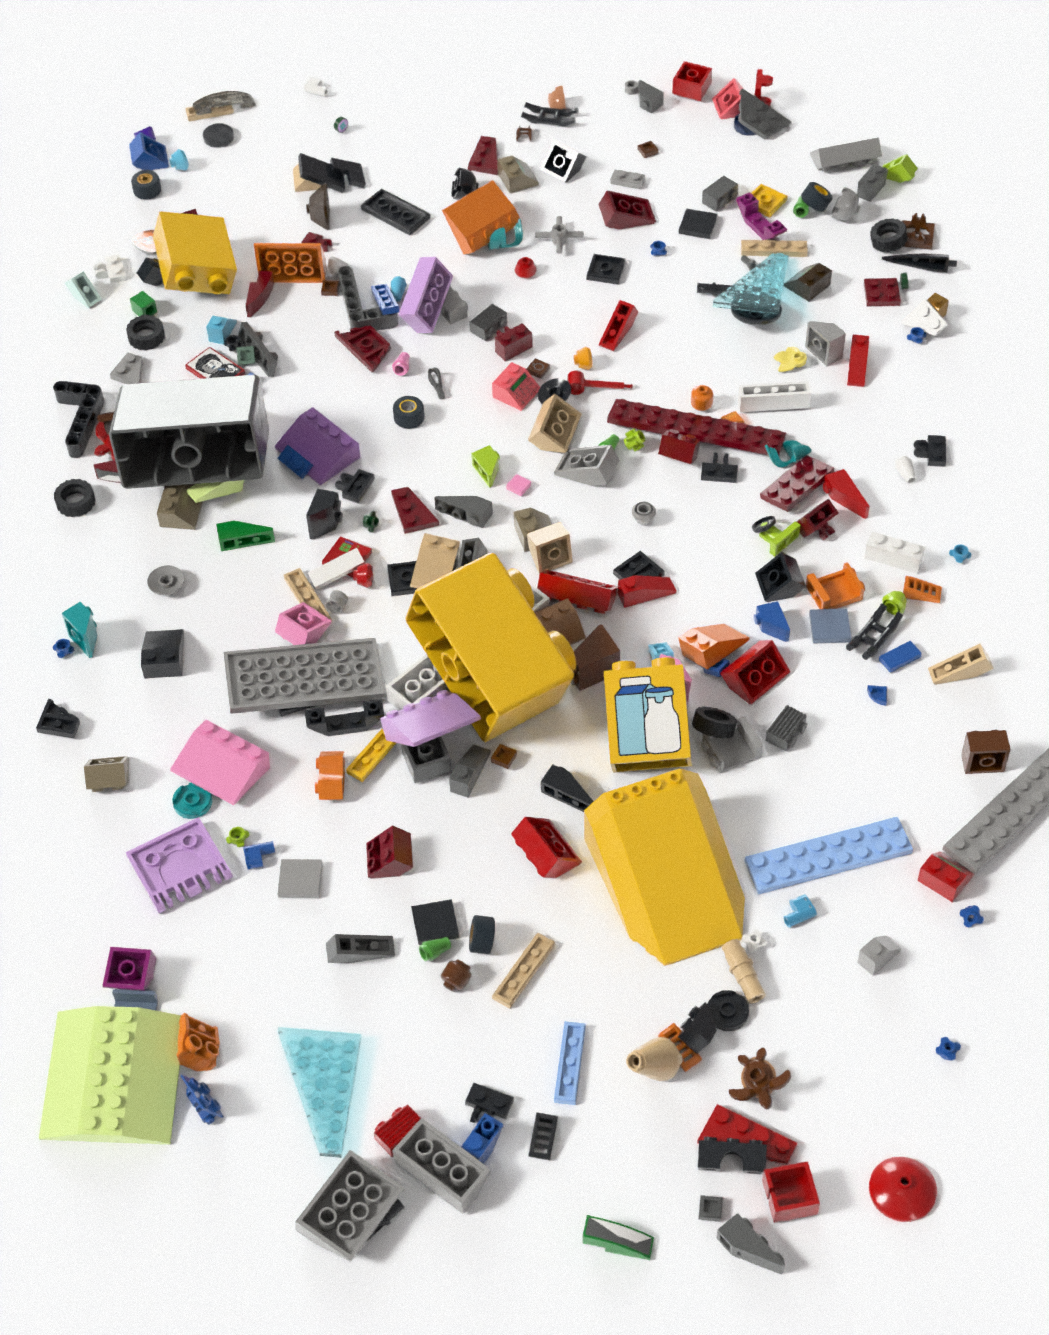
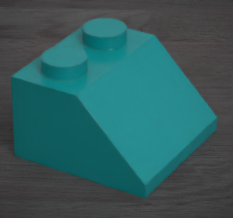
(81, 627)

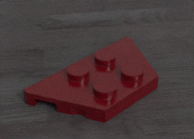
(365, 345)

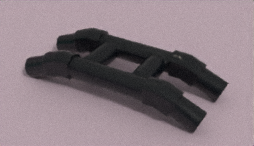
(546, 110)
(873, 624)

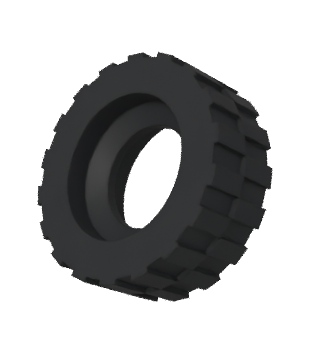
(888, 226)
(149, 341)
(76, 508)
(714, 722)

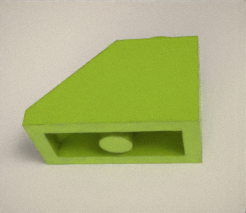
(901, 169)
(486, 464)

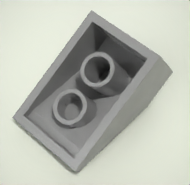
(588, 465)

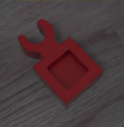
(316, 238)

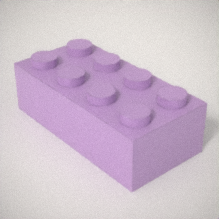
(426, 295)

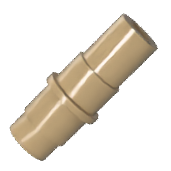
(742, 968)

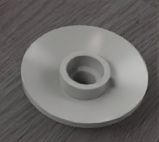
(165, 580)

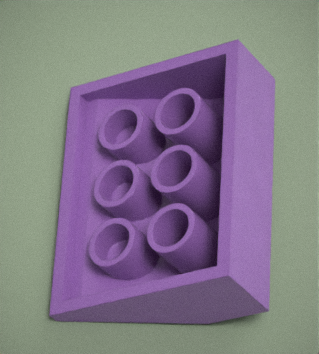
(320, 444)

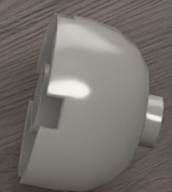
(846, 205)

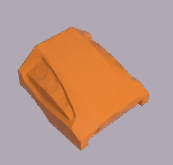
(197, 1044)

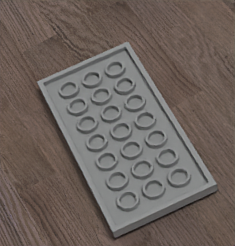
(303, 675)

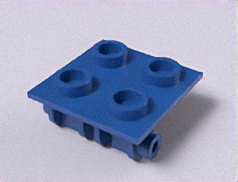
(201, 1100)

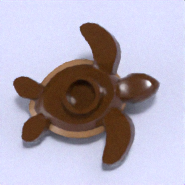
(759, 1079)

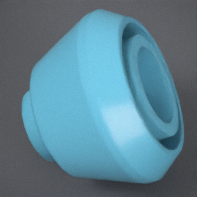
(179, 160)

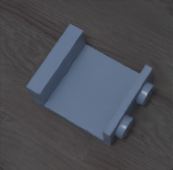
(133, 998)

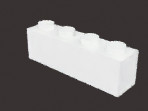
(774, 396)

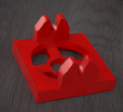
(762, 81)

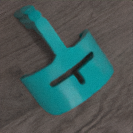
(498, 237)
(794, 450)

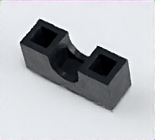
(712, 1153)

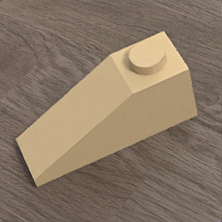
(962, 666)

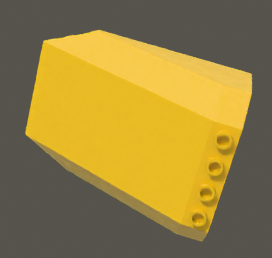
(666, 865)

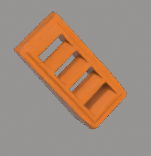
(912, 584)
(674, 1030)

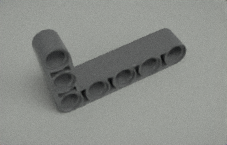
(356, 315)

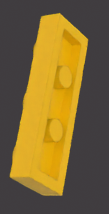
(370, 757)

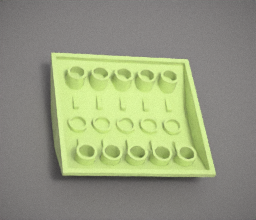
(112, 1076)

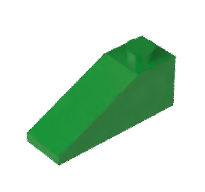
(242, 534)

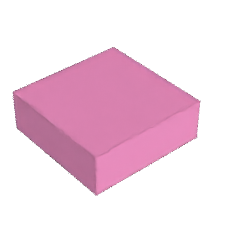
(518, 485)

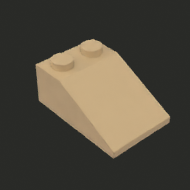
(435, 559)

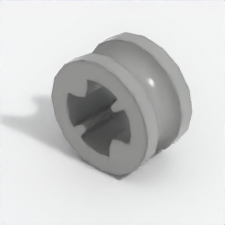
(631, 87)

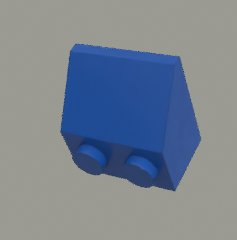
(148, 153)

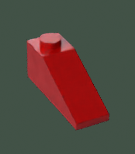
(618, 325)
(858, 360)
(844, 492)
(643, 588)

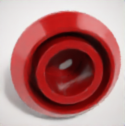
(525, 268)
(364, 575)

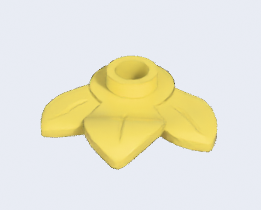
(790, 359)

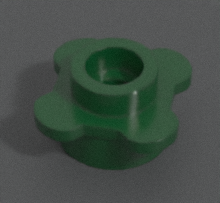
(370, 521)

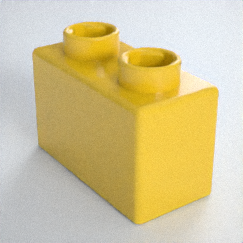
(491, 644)

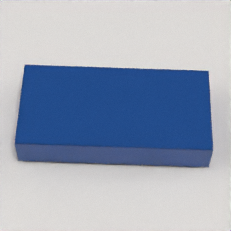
(900, 656)

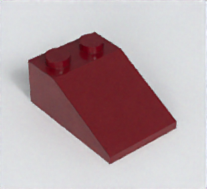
(625, 210)

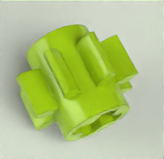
(634, 440)

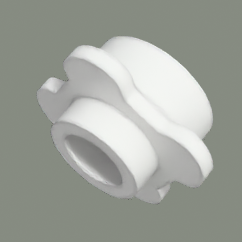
(751, 945)

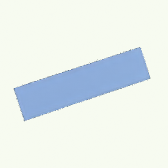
(569, 1063)

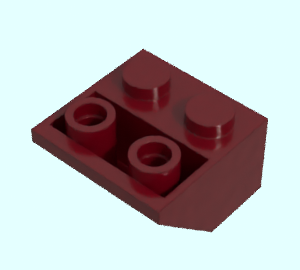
(389, 853)

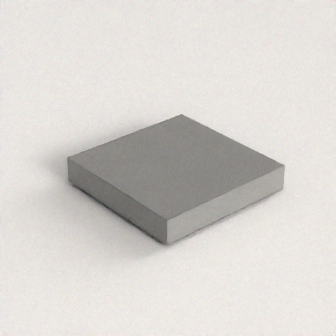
(299, 878)

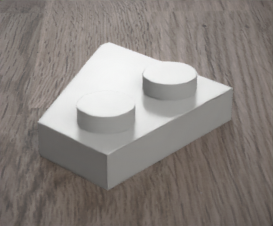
(128, 369)

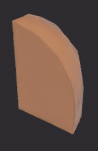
(557, 98)

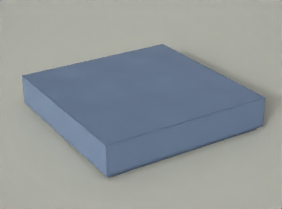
(829, 625)

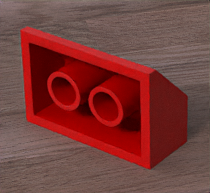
(756, 671)
(545, 847)

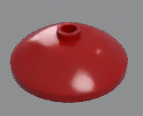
(898, 1200)

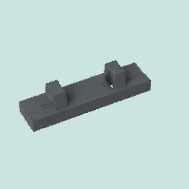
(265, 359)

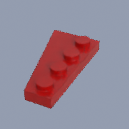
(728, 1124)

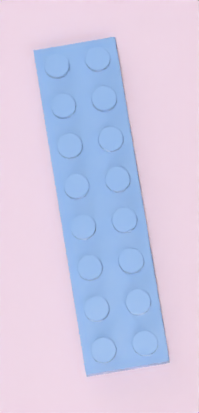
(828, 855)

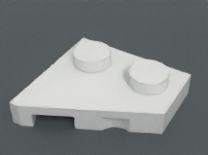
(925, 317)

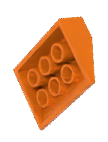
(479, 215)
(292, 261)

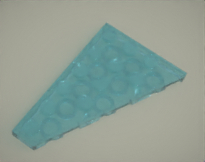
(758, 289)
(324, 1077)

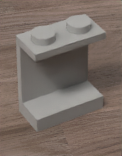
(735, 751)

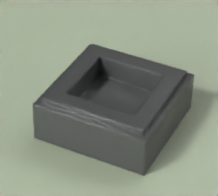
(710, 1208)

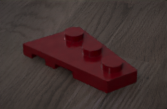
(484, 156)
(412, 511)

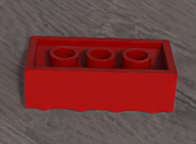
(578, 590)

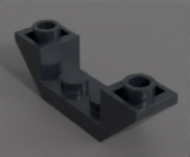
(347, 722)

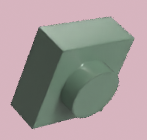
(245, 355)

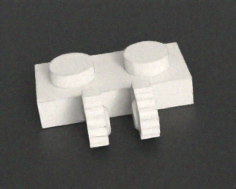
(110, 269)

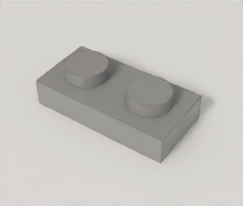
(627, 179)

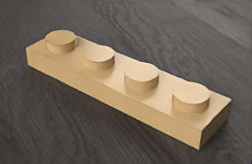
(769, 247)

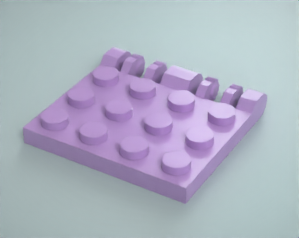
(177, 862)

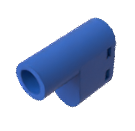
(253, 853)

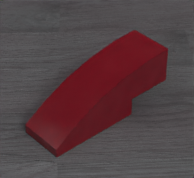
(259, 292)

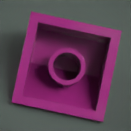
(129, 968)

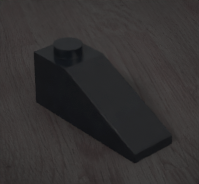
(565, 788)

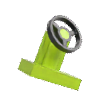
(776, 538)

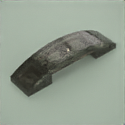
(205, 104)

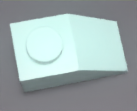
(83, 290)

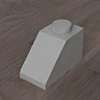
(877, 953)

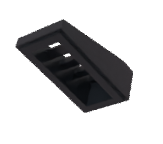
(545, 1118)

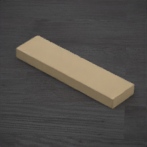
(304, 592)
(523, 970)

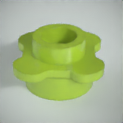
(235, 832)

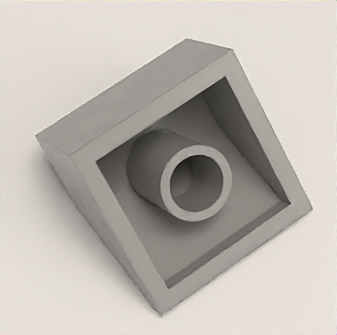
(825, 341)

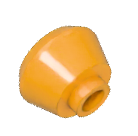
(583, 358)

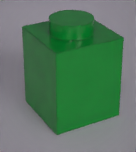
(143, 304)

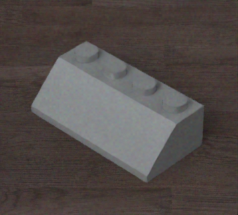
(847, 153)
(441, 1165)

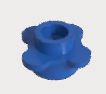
(658, 248)
(916, 335)
(63, 647)
(971, 910)
(947, 1054)

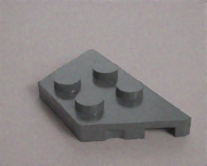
(759, 116)

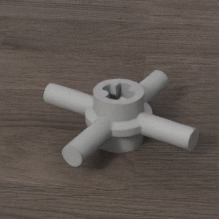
(559, 234)

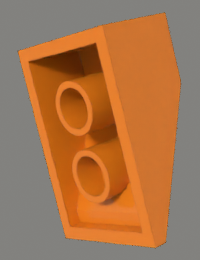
(710, 643)

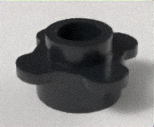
(232, 342)

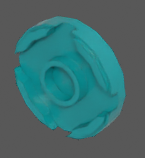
(191, 801)

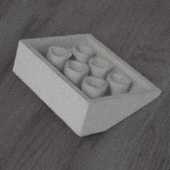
(348, 1207)

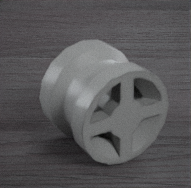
(336, 601)

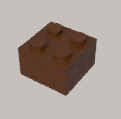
(985, 751)

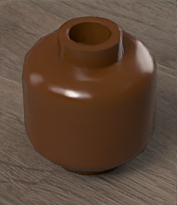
(456, 975)

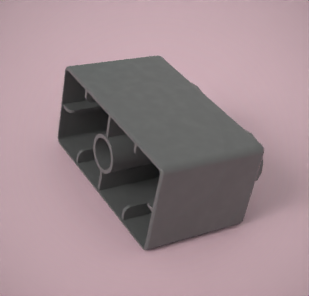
(190, 431)

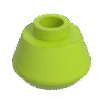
(895, 602)

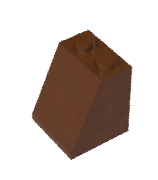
(594, 657)

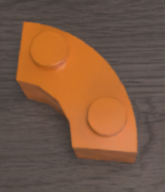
(331, 775)

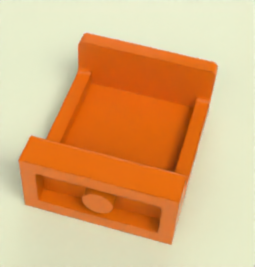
(836, 588)

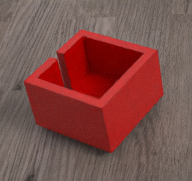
(791, 1192)

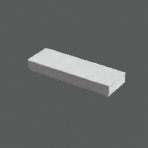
(336, 568)

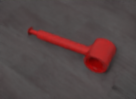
(578, 383)

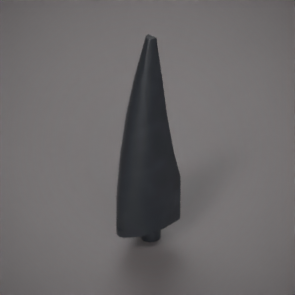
(923, 261)

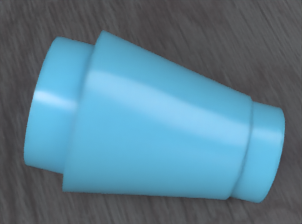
(398, 287)

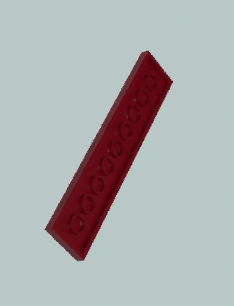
(704, 428)

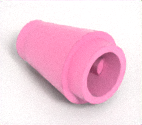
(401, 364)

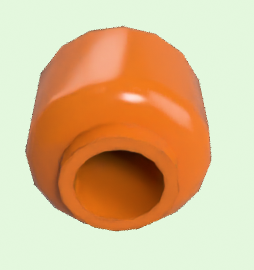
(702, 397)

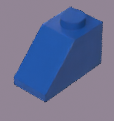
(772, 621)

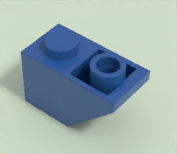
(483, 1138)

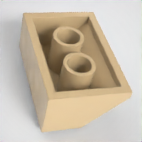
(554, 425)

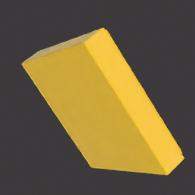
(769, 199)

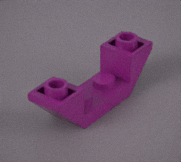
(755, 220)

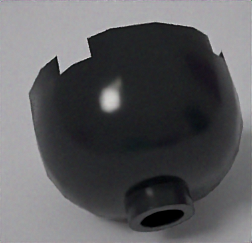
(463, 184)

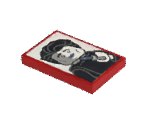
(212, 365)

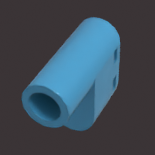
(801, 911)

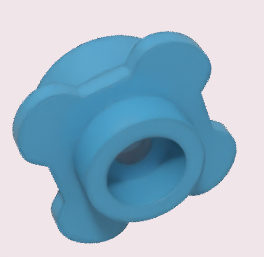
(960, 553)

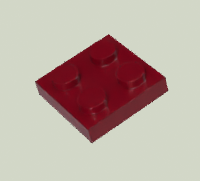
(881, 292)

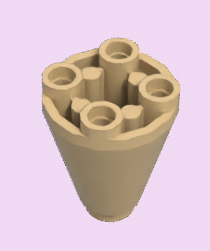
(655, 1059)

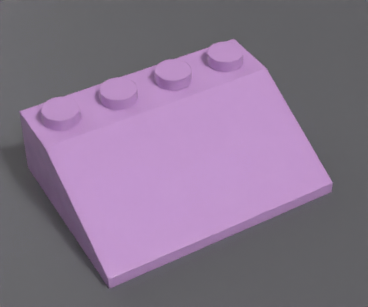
(428, 719)

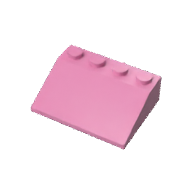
(221, 762)

